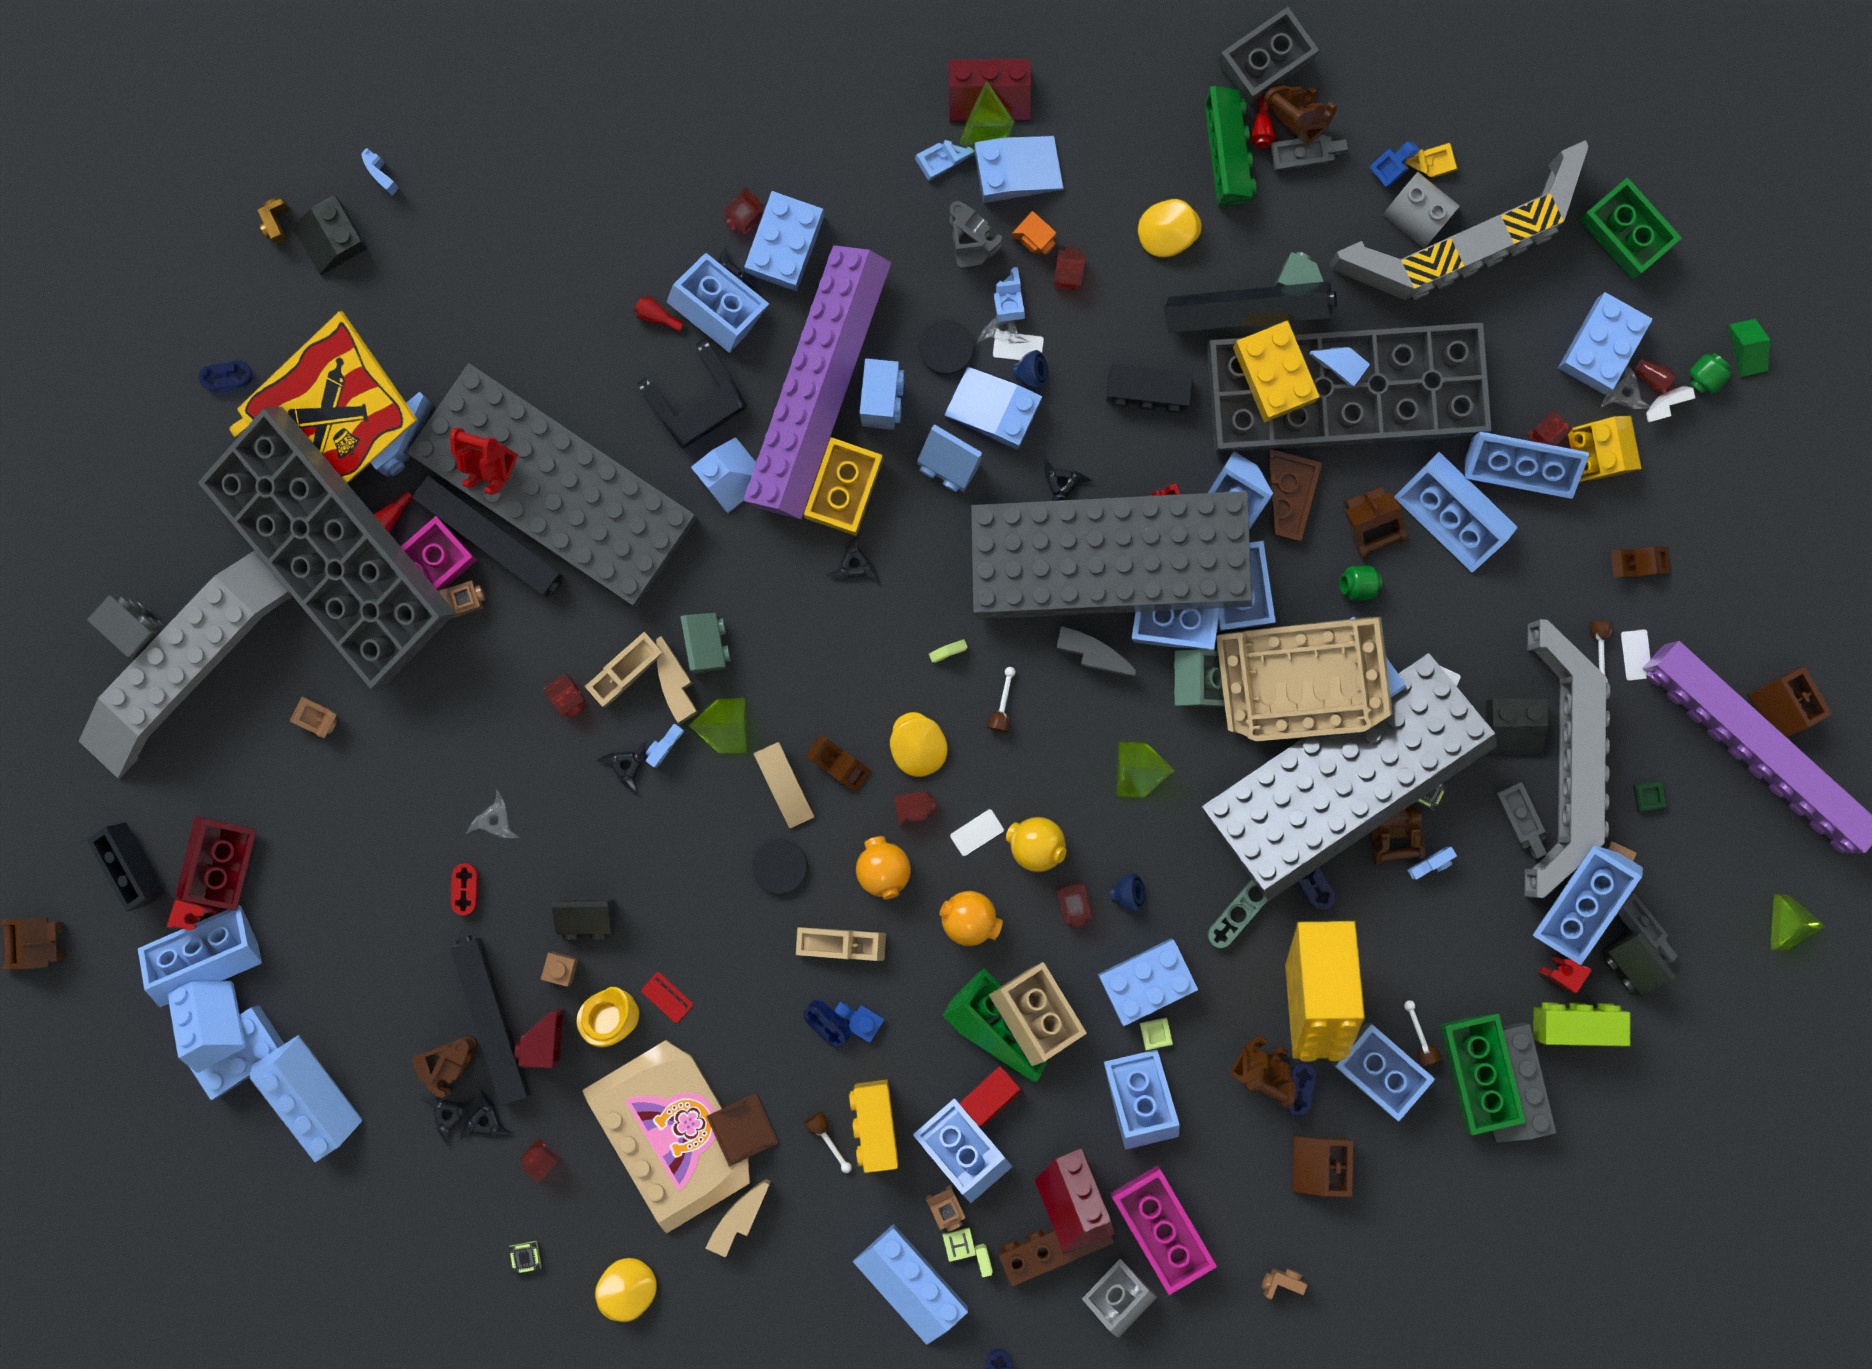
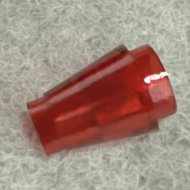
(1655, 375)

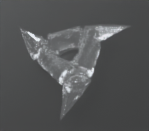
(1009, 335)
(1617, 396)
(483, 820)

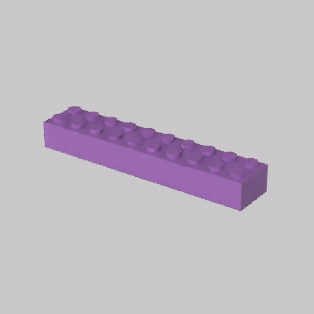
(817, 381)
(1761, 747)

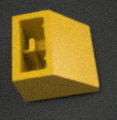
(1609, 445)

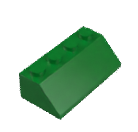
(1228, 146)
(1482, 1073)

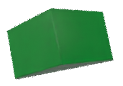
(1750, 347)

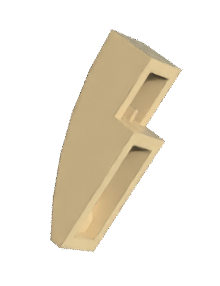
(624, 670)
(673, 682)
(784, 785)
(841, 944)
(737, 1219)

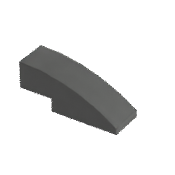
(1093, 652)

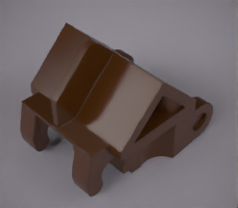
(1299, 113)
(1370, 512)
(1404, 824)
(33, 943)
(444, 1063)
(1265, 1072)

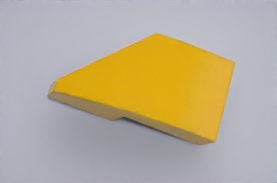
(1434, 161)

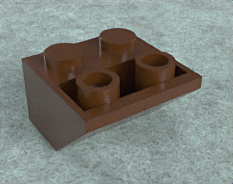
(1790, 702)
(1322, 1165)

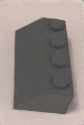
(1530, 1087)

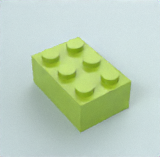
(1581, 1024)

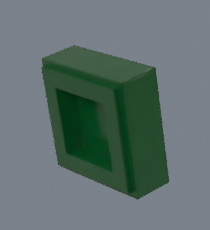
(1649, 796)

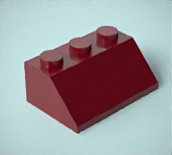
(1007, 78)
(215, 863)
(1073, 1202)

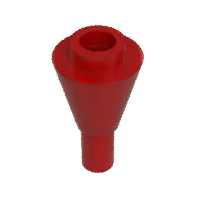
(1263, 130)
(653, 312)
(390, 514)

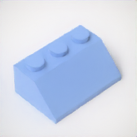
(717, 302)
(206, 1022)

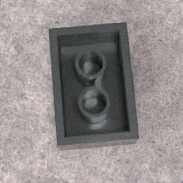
(1268, 55)
(126, 624)

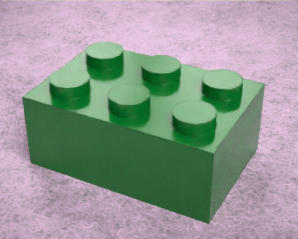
(1630, 228)

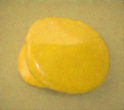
(1169, 228)
(918, 745)
(607, 1017)
(625, 1290)

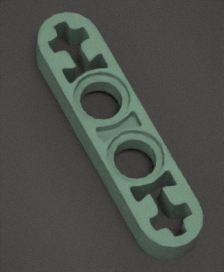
(1242, 900)

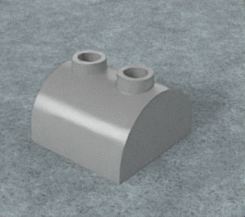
(1421, 210)
(1119, 1298)

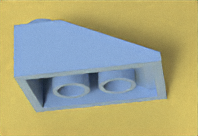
(1017, 167)
(993, 407)
(392, 459)
(949, 459)
(1177, 628)
(1141, 1099)
(962, 1150)

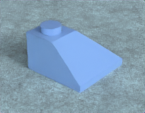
(726, 473)
(1244, 475)

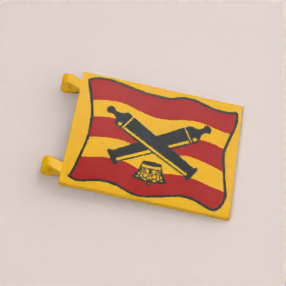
(336, 398)

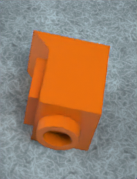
(1035, 234)

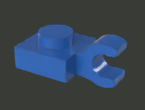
(1391, 165)
(862, 1022)

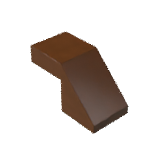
(1640, 562)
(838, 763)

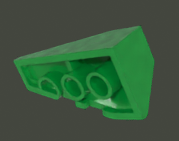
(979, 1021)

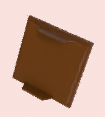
(742, 1129)

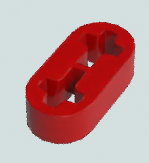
(471, 889)

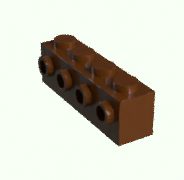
(1040, 1254)

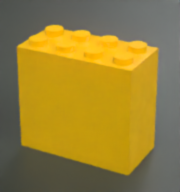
(1324, 990)

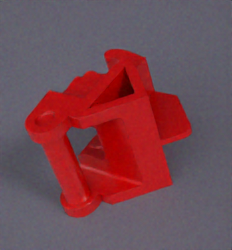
(483, 459)

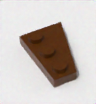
(1293, 488)

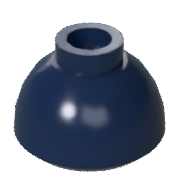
(1032, 369)
(1129, 892)

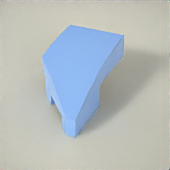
(941, 158)
(374, 164)
(1009, 298)
(1342, 362)

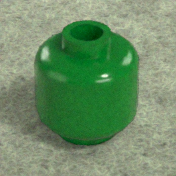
(1710, 373)
(1360, 583)

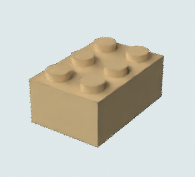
(1037, 1014)

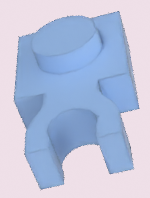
(658, 751)
(1439, 861)

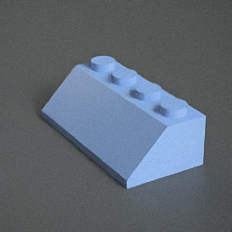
(1524, 464)
(1456, 512)
(1589, 903)
(211, 952)
(305, 1097)
(911, 1285)

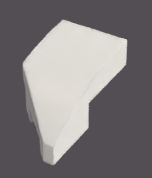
(1660, 407)

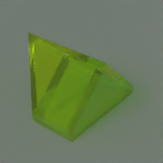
(987, 120)
(723, 725)
(1139, 769)
(1791, 923)

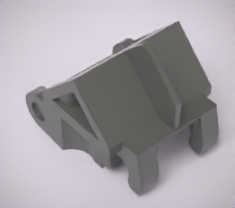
(971, 236)

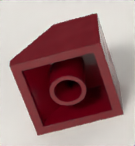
(542, 1043)

